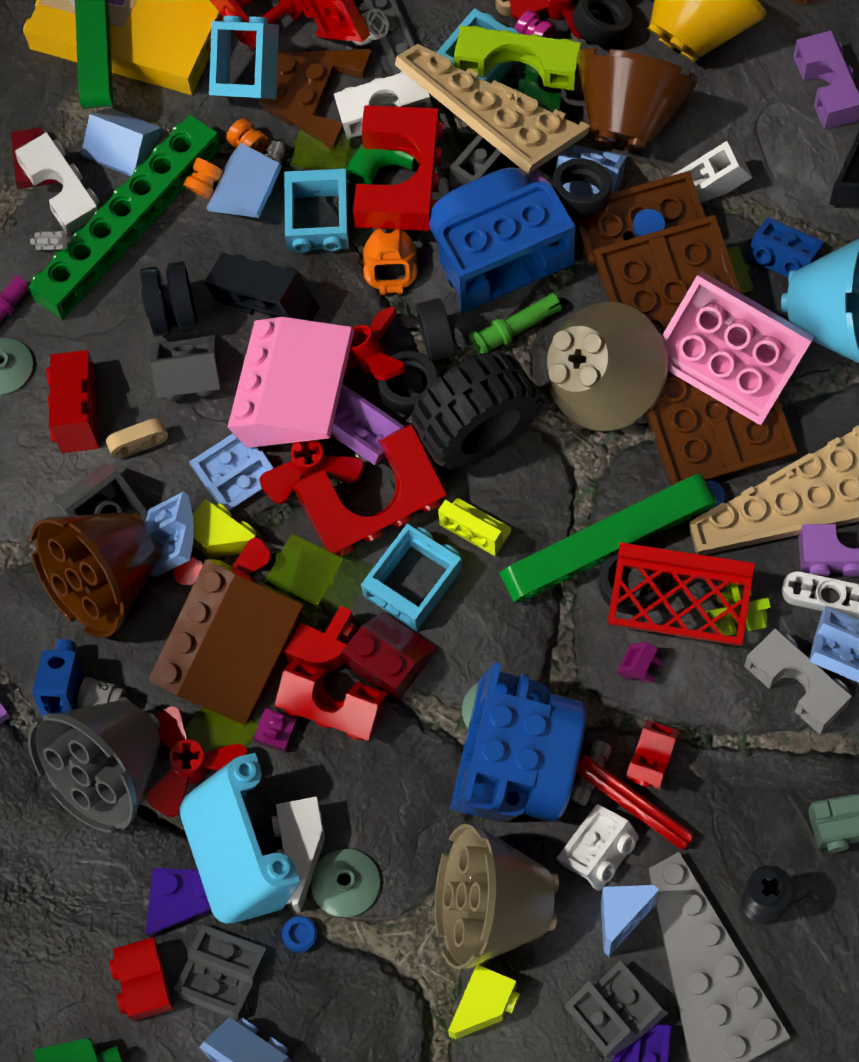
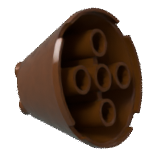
(630, 95)
(94, 566)

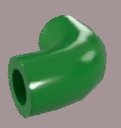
(368, 162)

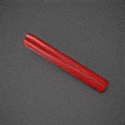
(634, 802)

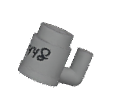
(98, 692)

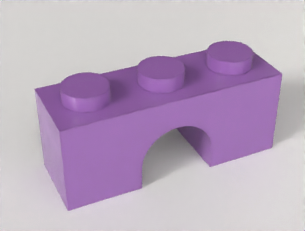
(823, 59)
(824, 554)

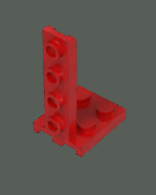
(337, 19)

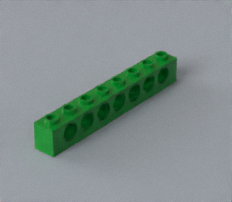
(123, 231)

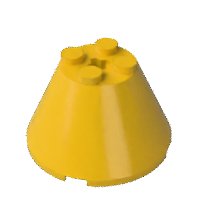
(702, 24)

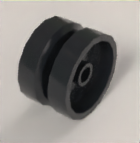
(163, 299)

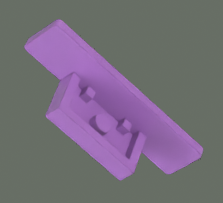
(362, 425)

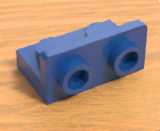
(782, 247)

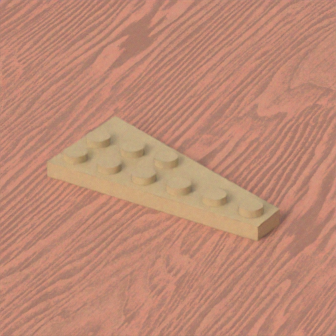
(495, 111)
(808, 491)

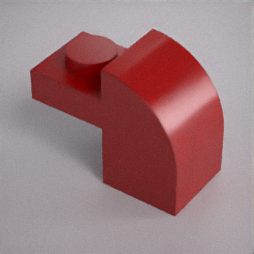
(323, 648)
(653, 754)

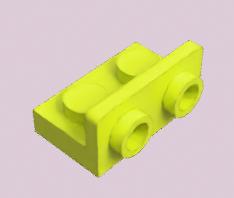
(473, 525)

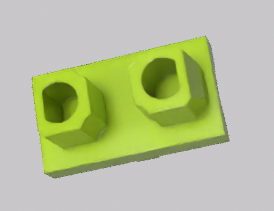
(756, 612)

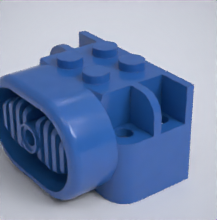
(500, 235)
(519, 750)

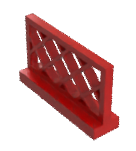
(685, 565)

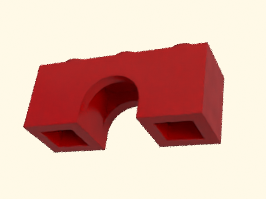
(304, 695)

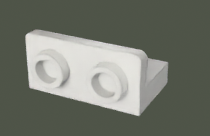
(599, 846)

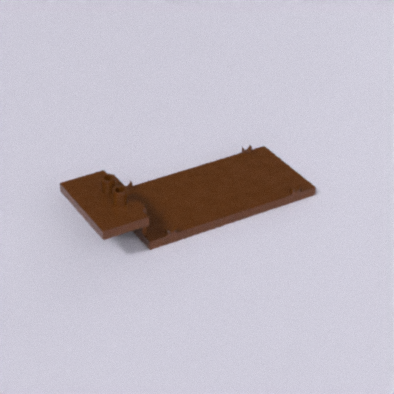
(654, 276)

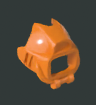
(390, 249)

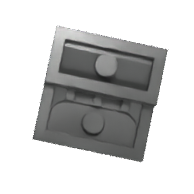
(220, 972)
(615, 1009)

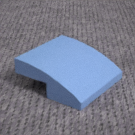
(231, 471)
(172, 530)
(837, 643)

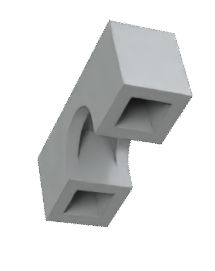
(780, 658)

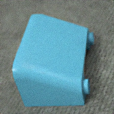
(225, 848)

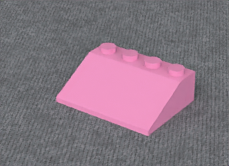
(733, 347)
(290, 381)

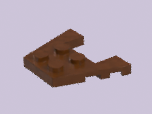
(302, 86)

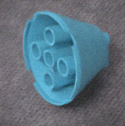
(826, 300)

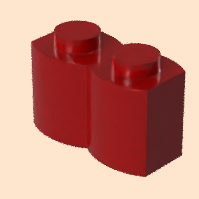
(141, 979)

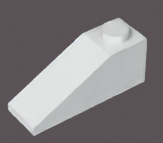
(718, 172)

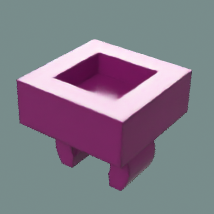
(637, 661)
(275, 730)

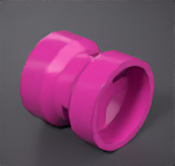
(531, 24)

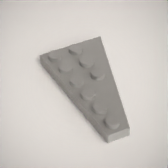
(714, 990)

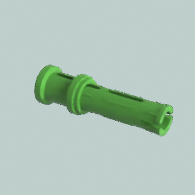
(503, 330)

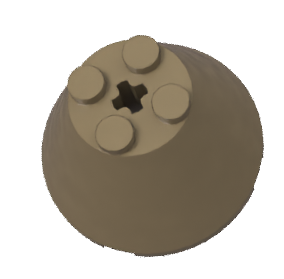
(607, 366)
(490, 898)

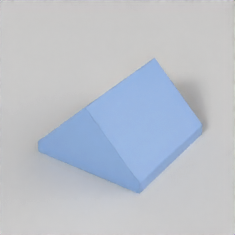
(118, 140)
(244, 183)
(623, 911)

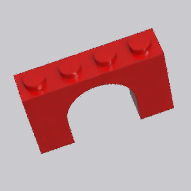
(408, 203)
(414, 489)

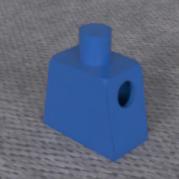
(58, 679)

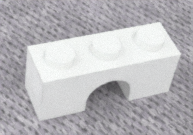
(389, 91)
(44, 160)

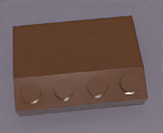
(226, 641)

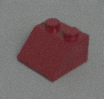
(388, 654)

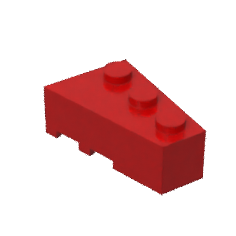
(72, 401)

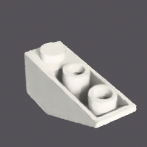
(302, 841)

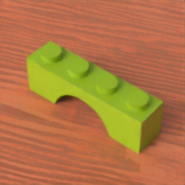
(485, 48)

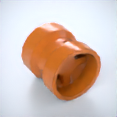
(244, 132)
(202, 180)

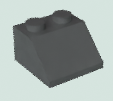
(185, 367)
(99, 494)

